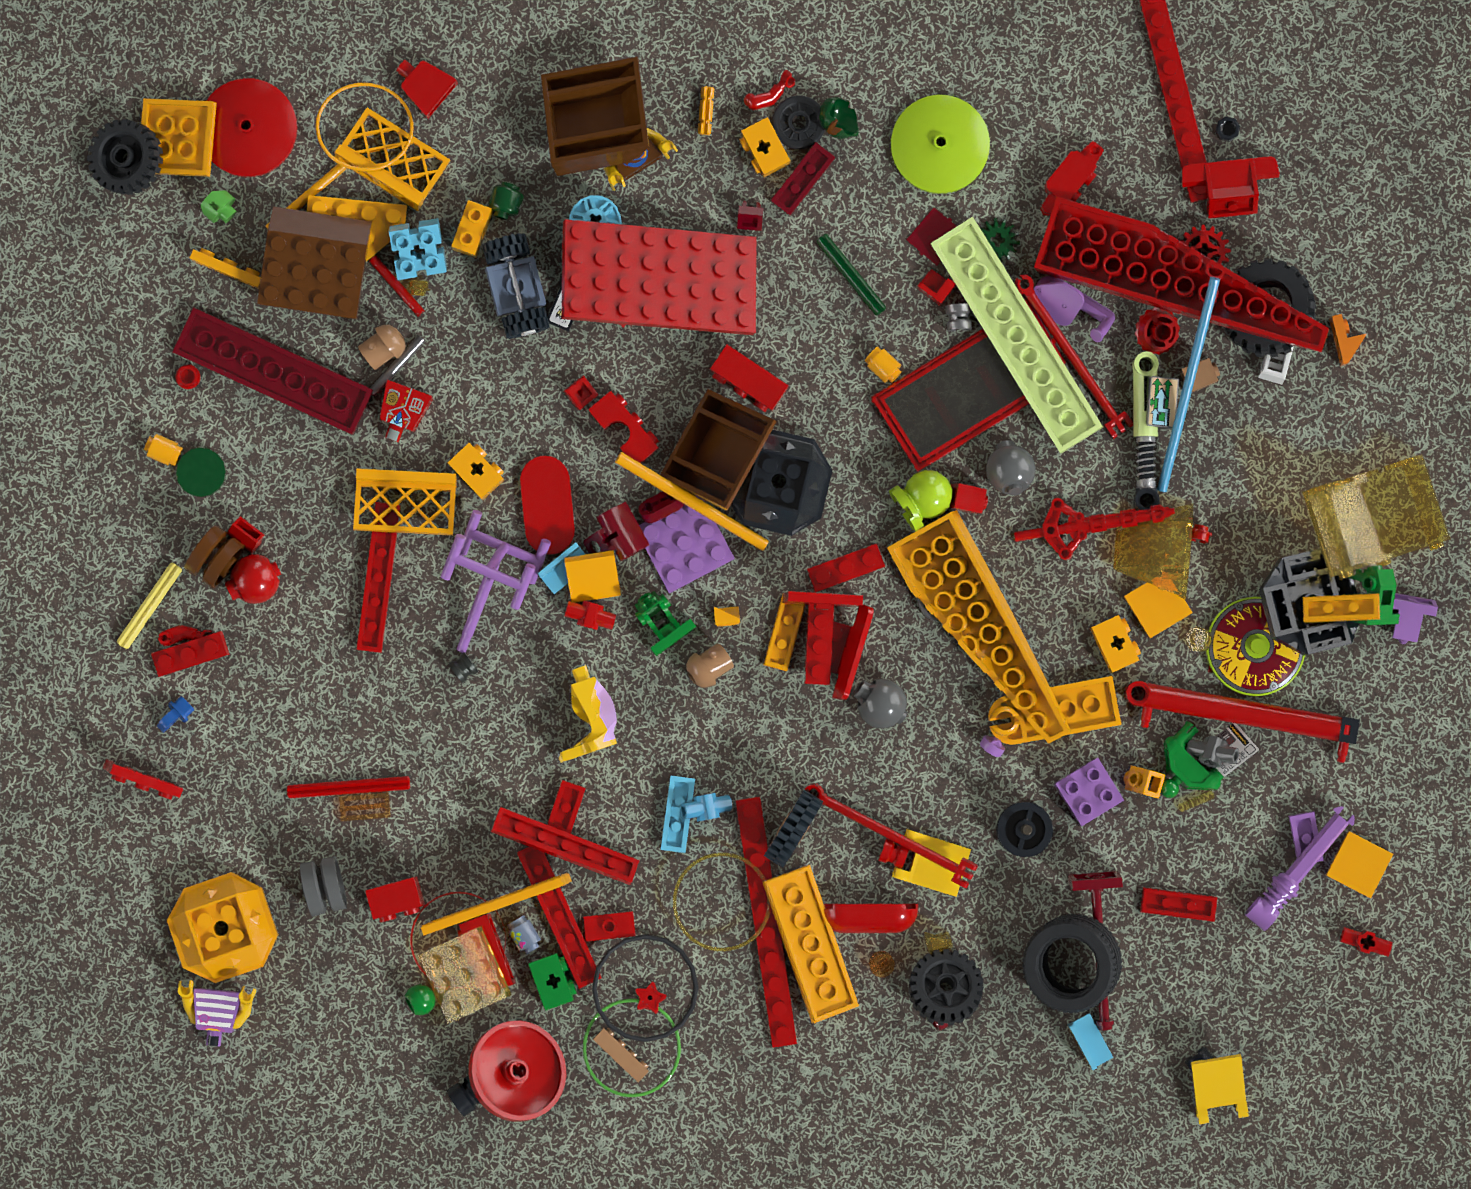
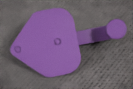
(1065, 301)

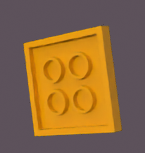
(184, 134)

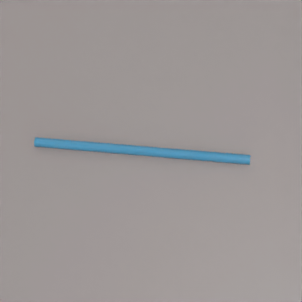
(1188, 384)

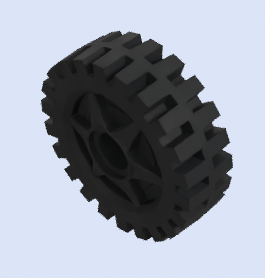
(109, 151)
(940, 1004)

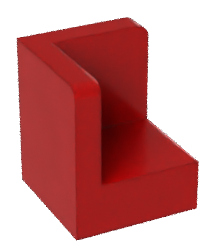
(936, 287)

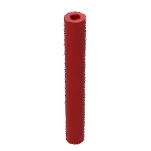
(396, 286)

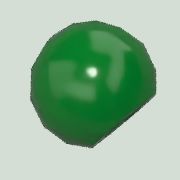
(420, 999)

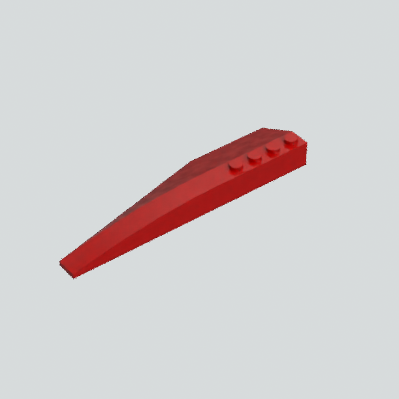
(1162, 272)

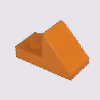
(1345, 346)

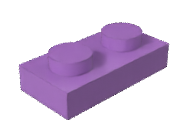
(1303, 831)

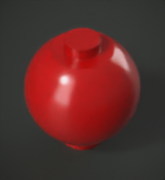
(253, 579)

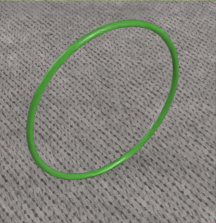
(625, 1094)

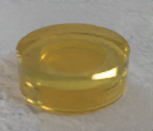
(1199, 639)

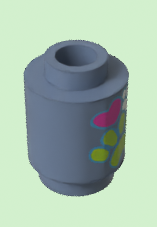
(524, 934)

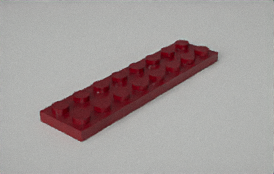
(273, 371)

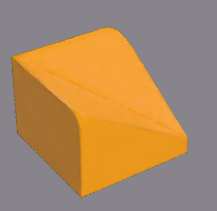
(726, 616)

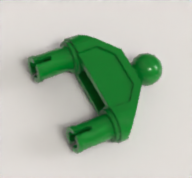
(1184, 768)

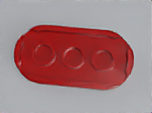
(547, 503)

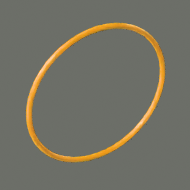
(360, 168)

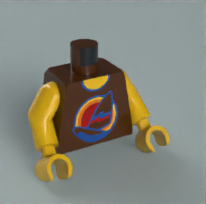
(623, 172)

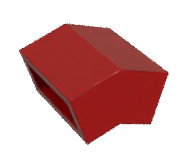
(246, 534)

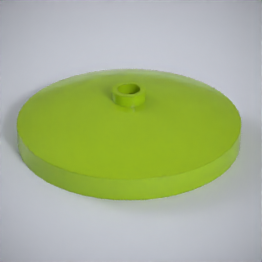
(940, 167)

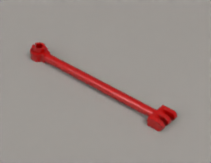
(1115, 419)
(958, 869)

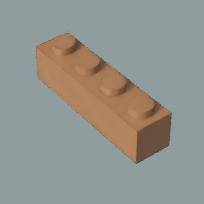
(620, 1054)

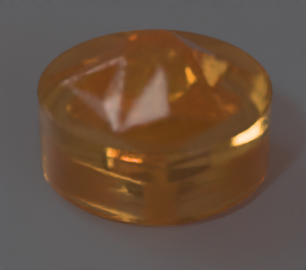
(881, 964)

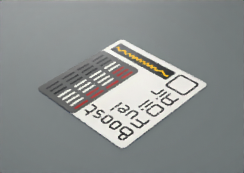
(1236, 738)

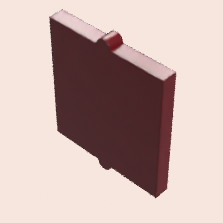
(928, 231)

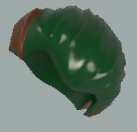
(838, 118)

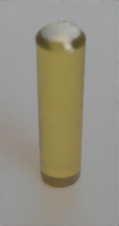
(1196, 801)

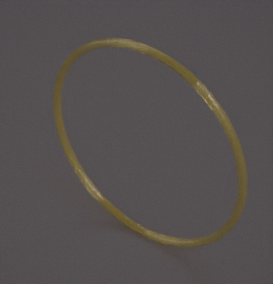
(675, 906)

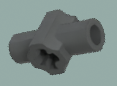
(1213, 751)

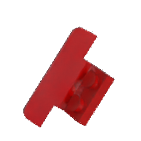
(1231, 183)
(847, 650)

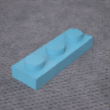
(675, 827)

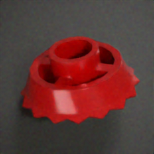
(1157, 330)

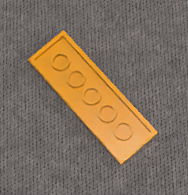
(496, 903)
(810, 944)

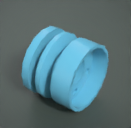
(596, 207)

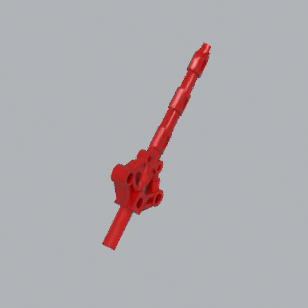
(1079, 525)

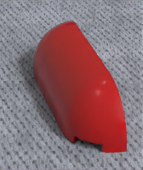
(870, 917)

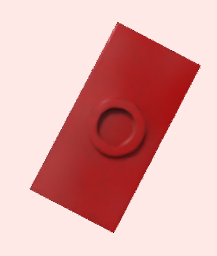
(609, 926)

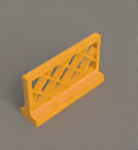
(382, 178)
(405, 480)

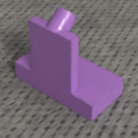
(1411, 615)

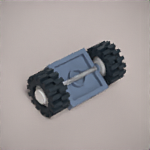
(515, 286)

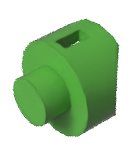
(218, 206)

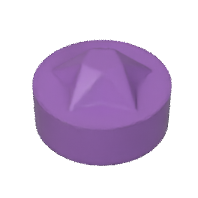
(992, 745)

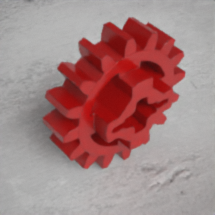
(1203, 240)

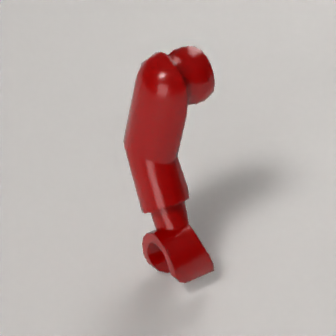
(769, 98)
(180, 633)

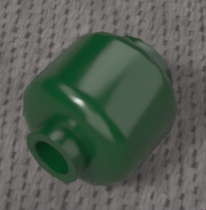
(505, 200)

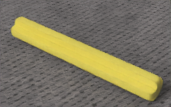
(149, 605)

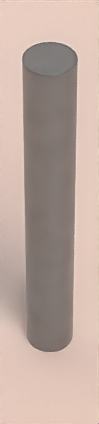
(397, 365)

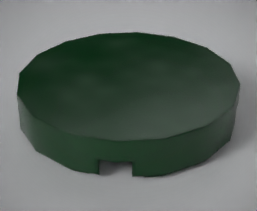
(201, 472)

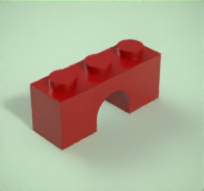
(612, 410)

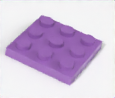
(685, 547)

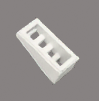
(1274, 376)

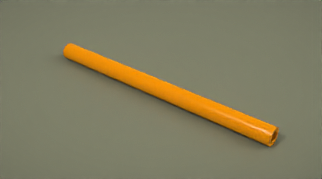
(691, 501)

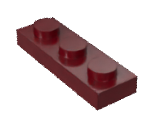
(803, 179)

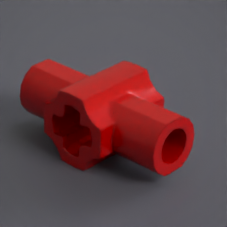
(590, 615)
(1354, 938)

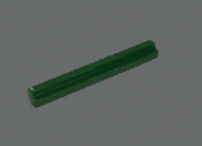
(851, 274)

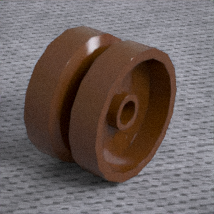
(214, 557)

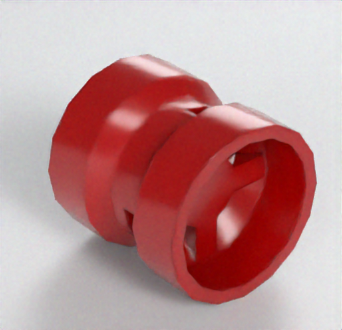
(893, 853)

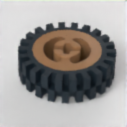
(793, 828)

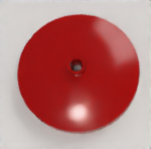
(271, 130)
(537, 1068)

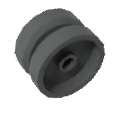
(319, 886)

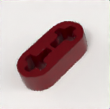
(661, 507)

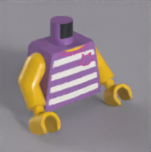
(216, 1010)

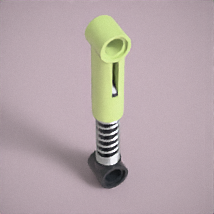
(1144, 434)

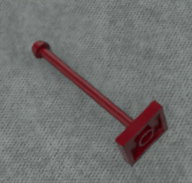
(1095, 884)

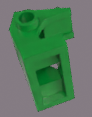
(1383, 584)
(651, 604)

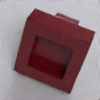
(750, 217)

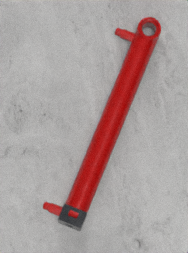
(1246, 713)

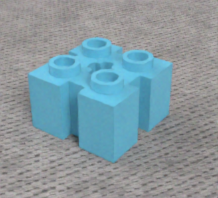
(427, 237)

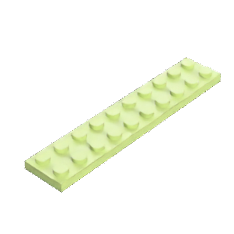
(1017, 335)

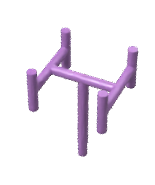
(490, 571)

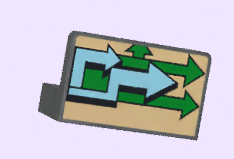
(1162, 402)

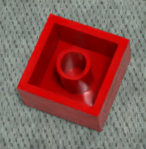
(394, 898)

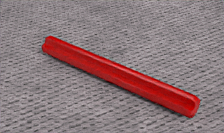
(348, 787)

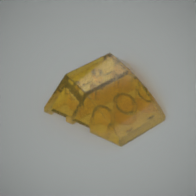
(1157, 551)

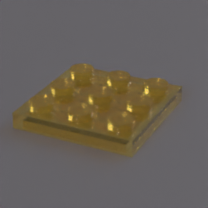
(464, 975)

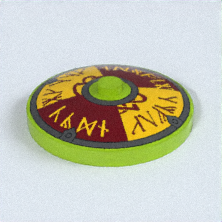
(1246, 655)

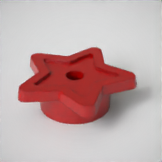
(647, 1004)

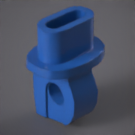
(179, 709)

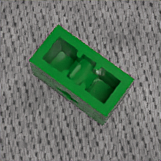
(541, 971)

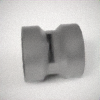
(958, 317)

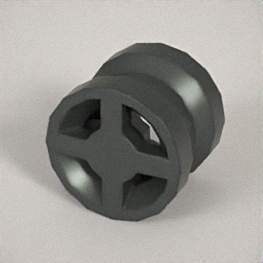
(463, 667)

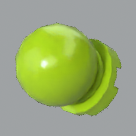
(924, 496)

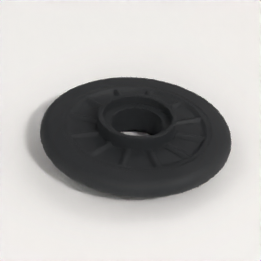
(783, 117)

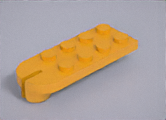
(1084, 705)

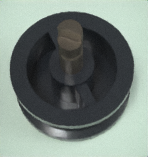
(1024, 829)

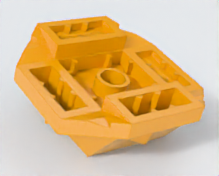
(249, 924)

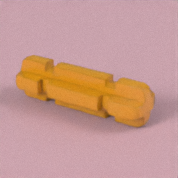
(706, 110)

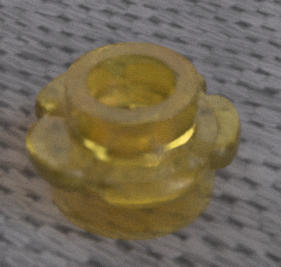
(418, 287)

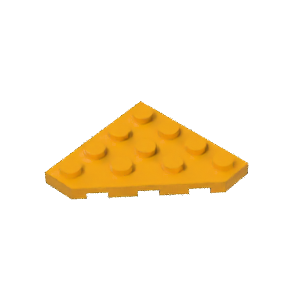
(380, 214)

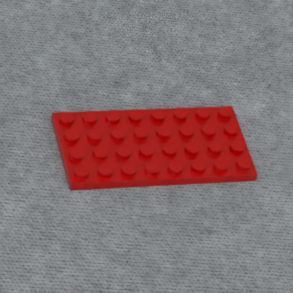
(658, 277)

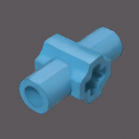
(706, 807)

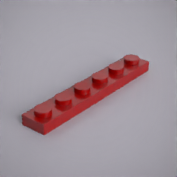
(378, 583)
(565, 846)
(560, 918)

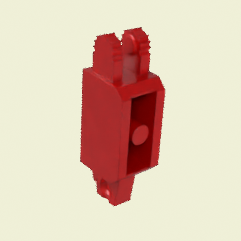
(1071, 175)

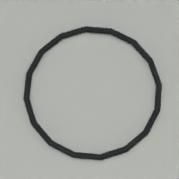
(596, 977)

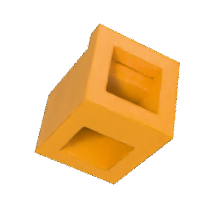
(1138, 781)

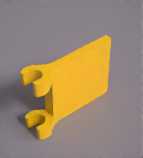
(927, 873)
(1219, 1084)

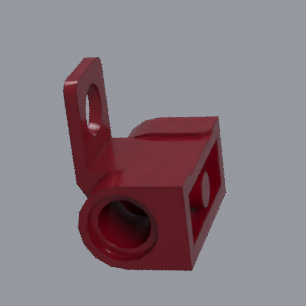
(618, 533)

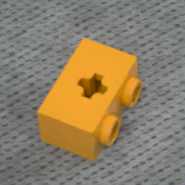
(764, 133)
(472, 229)
(463, 463)
(1103, 635)

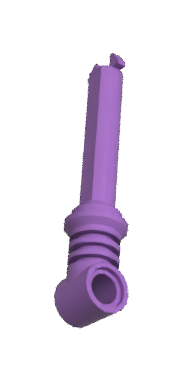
(1265, 910)

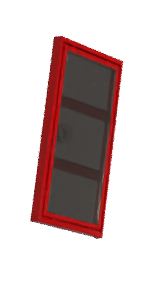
(950, 400)

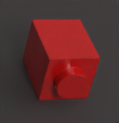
(968, 498)

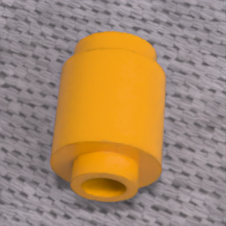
(883, 365)
(163, 450)

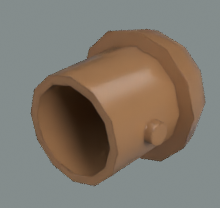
(383, 346)
(709, 666)

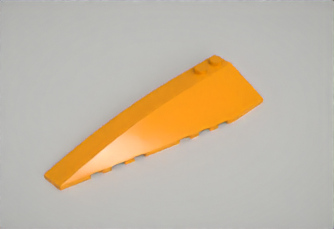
(960, 591)

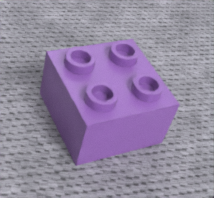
(1088, 791)

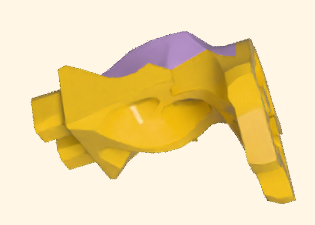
(596, 708)

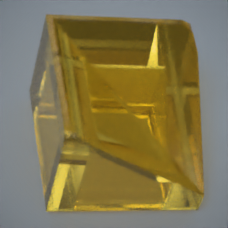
(938, 941)

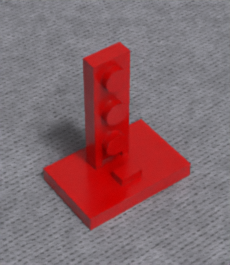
(820, 630)

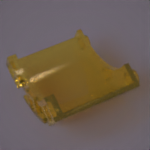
(1376, 516)

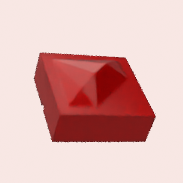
(580, 392)

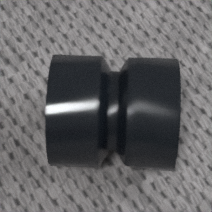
(463, 1097)

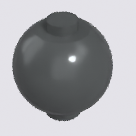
(1010, 468)
(881, 703)

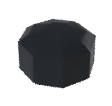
(1227, 129)

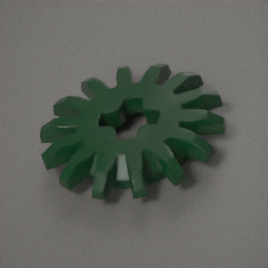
(1005, 233)

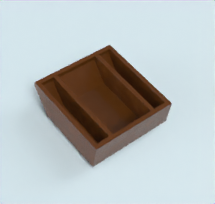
(595, 116)
(314, 263)
(717, 449)

